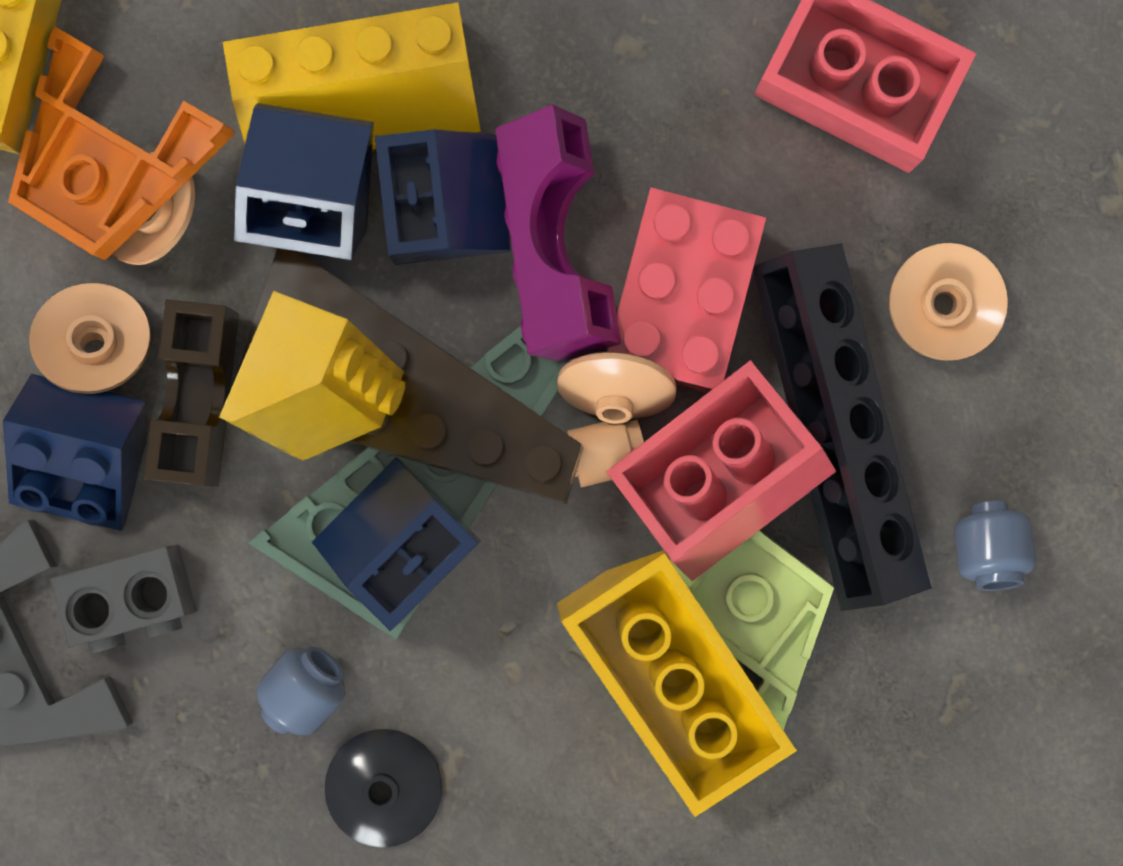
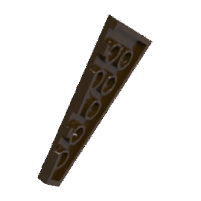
(447, 409)

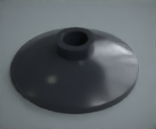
(400, 763)

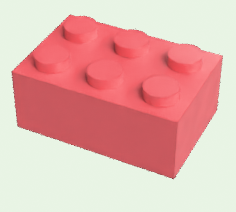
(866, 77)
(687, 286)
(721, 471)

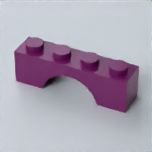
(542, 169)

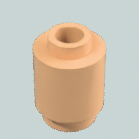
(603, 448)

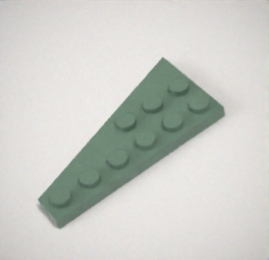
(290, 539)

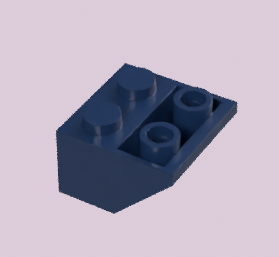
(304, 182)
(441, 195)
(74, 452)
(394, 543)

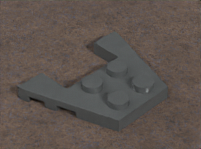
(25, 702)

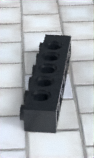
(839, 401)

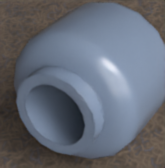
(995, 546)
(301, 691)

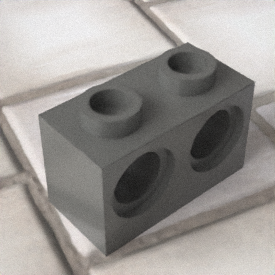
(122, 587)

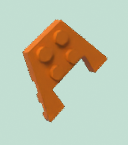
(91, 179)

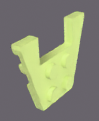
(766, 613)

